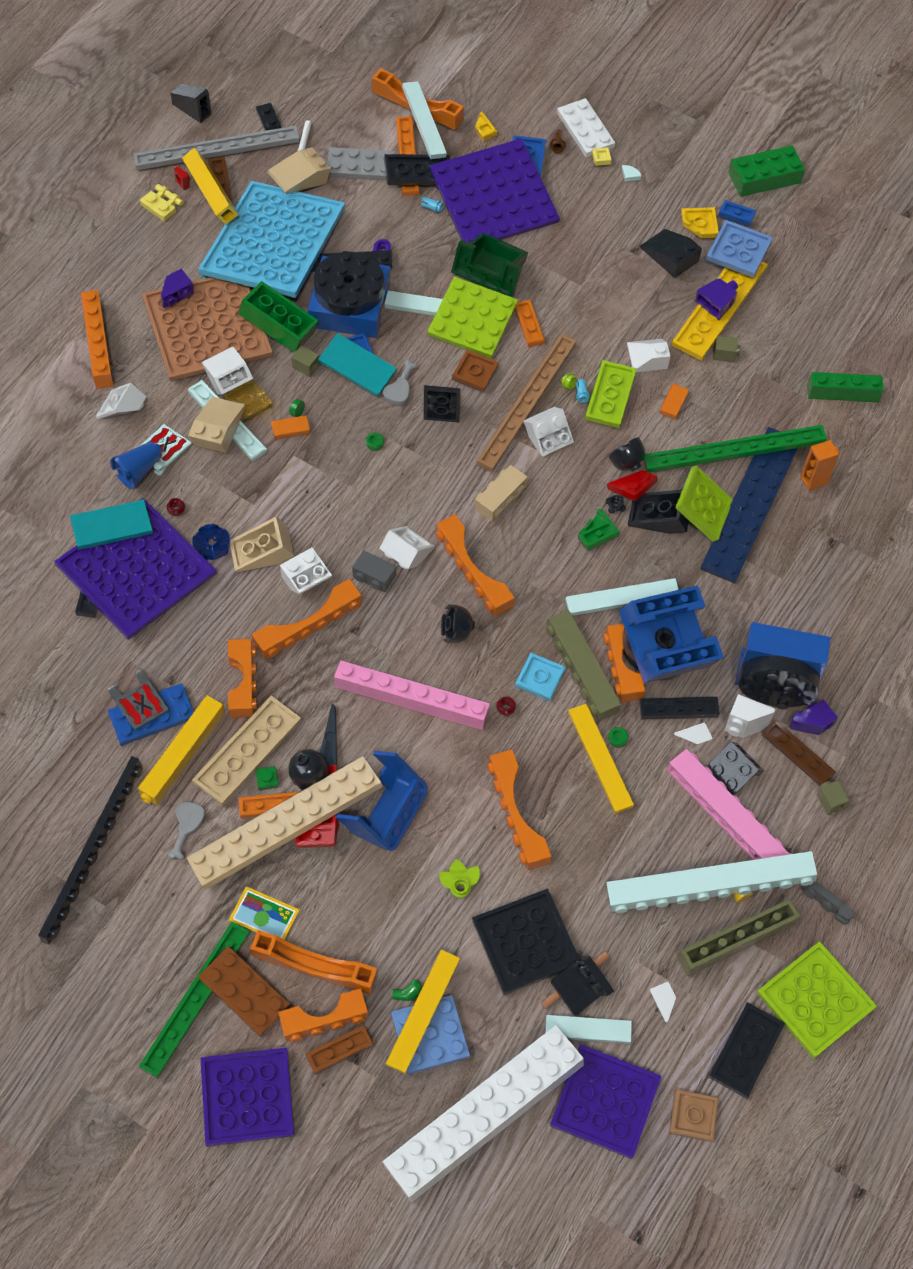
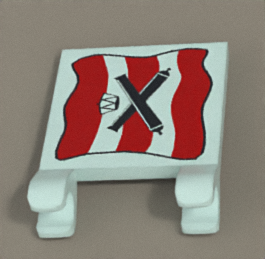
(171, 445)

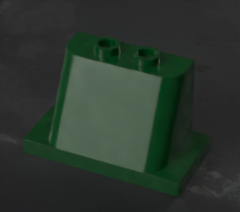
(490, 263)

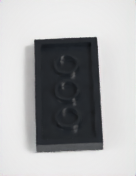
(410, 169)
(746, 1050)

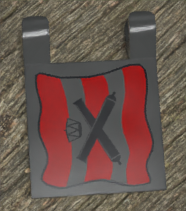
(141, 703)

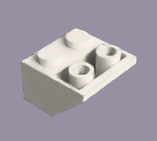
(227, 370)
(549, 430)
(304, 571)

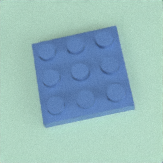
(739, 248)
(442, 1041)

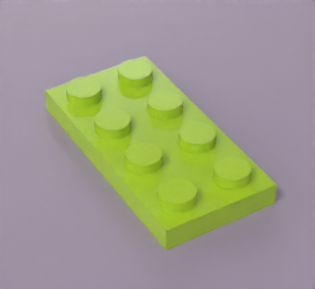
(610, 394)

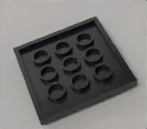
(525, 941)

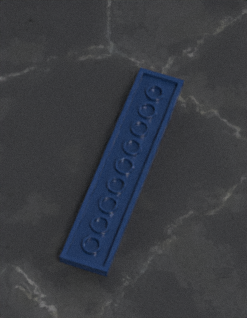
(748, 513)

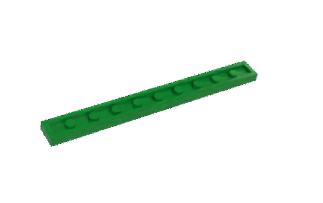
(735, 448)

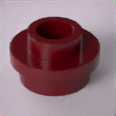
(175, 502)
(506, 701)

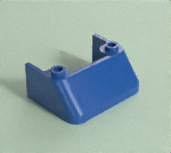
(394, 809)

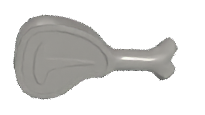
(398, 392)
(190, 819)

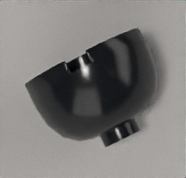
(629, 455)
(456, 624)
(307, 768)

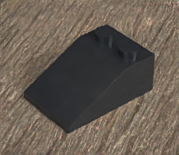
(672, 251)
(442, 403)
(658, 512)

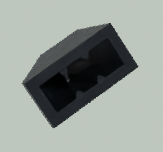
(192, 101)

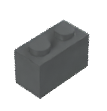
(374, 571)

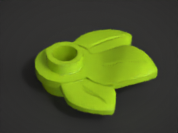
(459, 876)

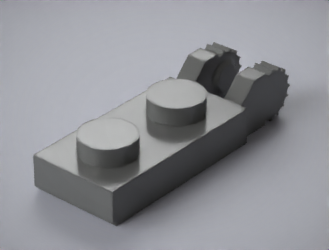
(829, 902)

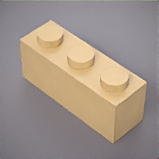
(500, 492)

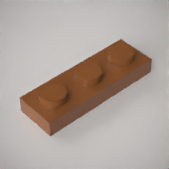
(339, 1049)

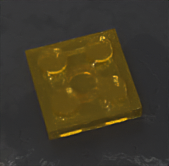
(253, 398)

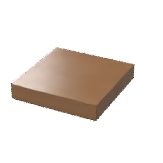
(694, 1115)

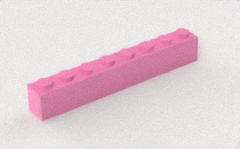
(411, 695)
(724, 807)

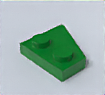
(598, 531)

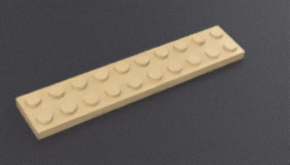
(284, 822)

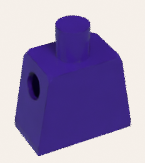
(717, 297)

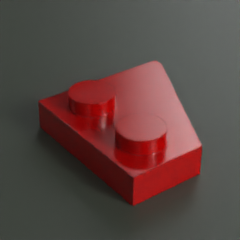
(633, 485)

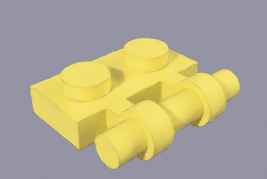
(158, 206)

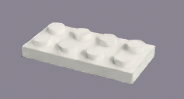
(585, 126)

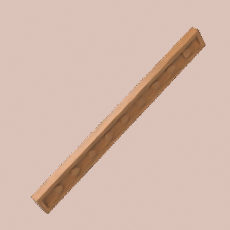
(526, 403)

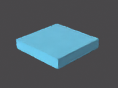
(540, 676)

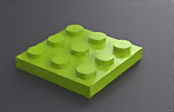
(704, 503)

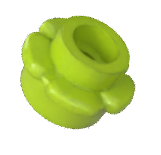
(568, 381)

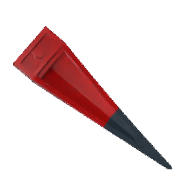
(326, 832)

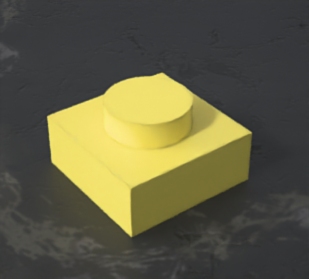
(601, 156)

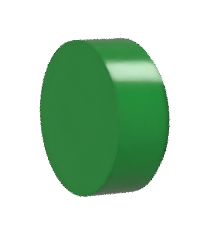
(297, 408)
(374, 441)
(618, 737)

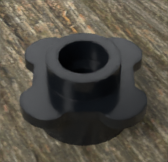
(615, 499)

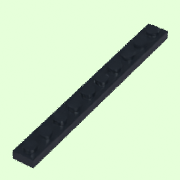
(88, 855)

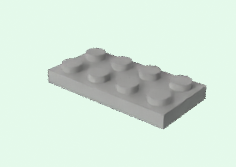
(357, 163)

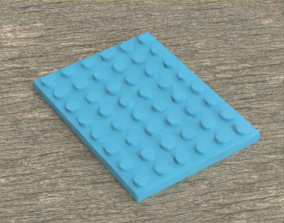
(272, 238)

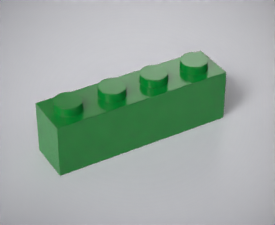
(845, 387)

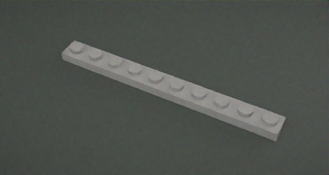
(217, 147)

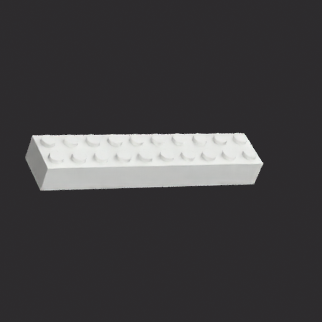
(483, 1113)

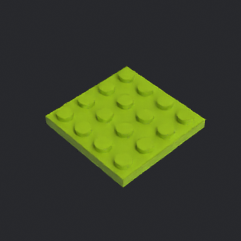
(472, 317)
(816, 999)

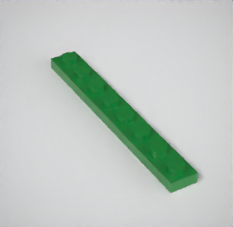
(189, 1007)

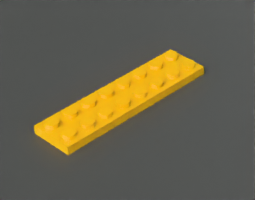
(702, 327)

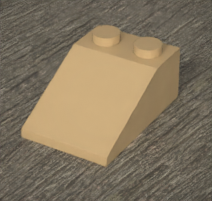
(300, 171)
(216, 424)
(262, 546)

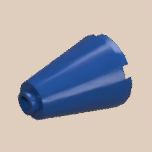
(136, 463)

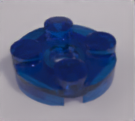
(214, 532)

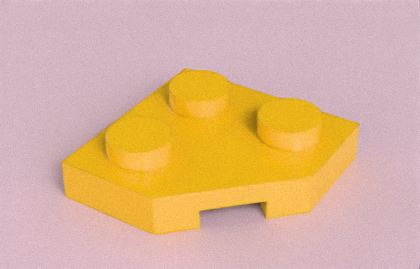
(700, 221)

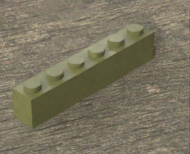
(583, 665)
(738, 937)

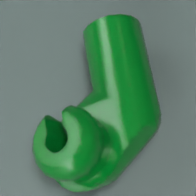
(409, 992)

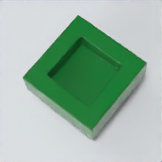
(266, 778)

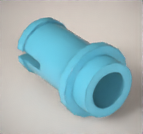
(431, 204)
(582, 393)

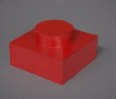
(181, 177)

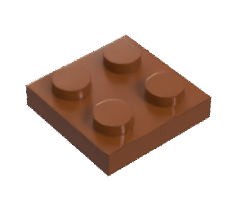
(475, 370)

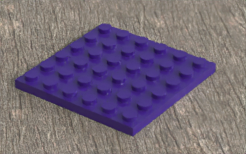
(494, 192)
(137, 576)

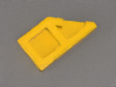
(484, 127)

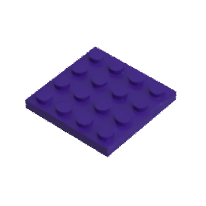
(246, 1097)
(606, 1102)

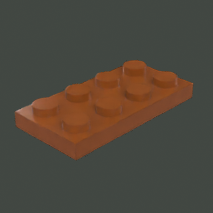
(243, 991)

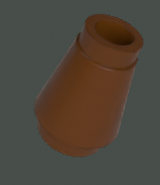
(558, 142)

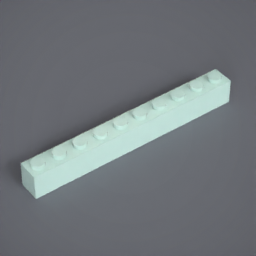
(711, 882)

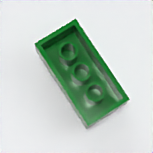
(766, 171)
(278, 316)

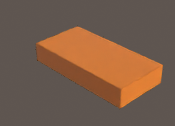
(674, 401)
(290, 427)

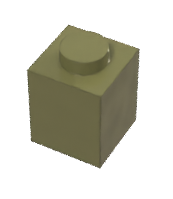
(726, 348)
(305, 361)
(832, 797)

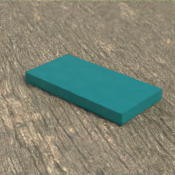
(357, 365)
(111, 524)

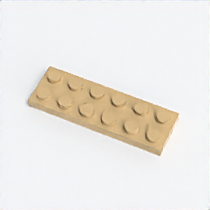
(246, 750)

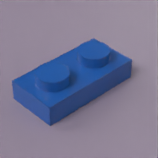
(737, 213)

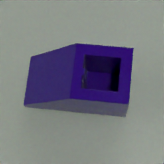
(175, 288)
(815, 719)

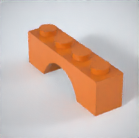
(628, 684)
(241, 698)
(349, 1010)

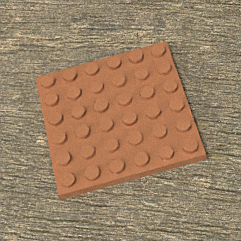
(204, 327)

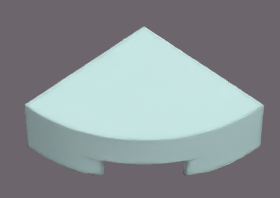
(630, 173)

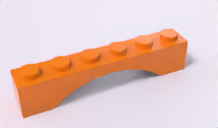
(390, 87)
(96, 339)
(495, 594)
(275, 638)
(531, 845)
(341, 972)

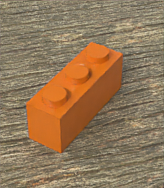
(819, 465)

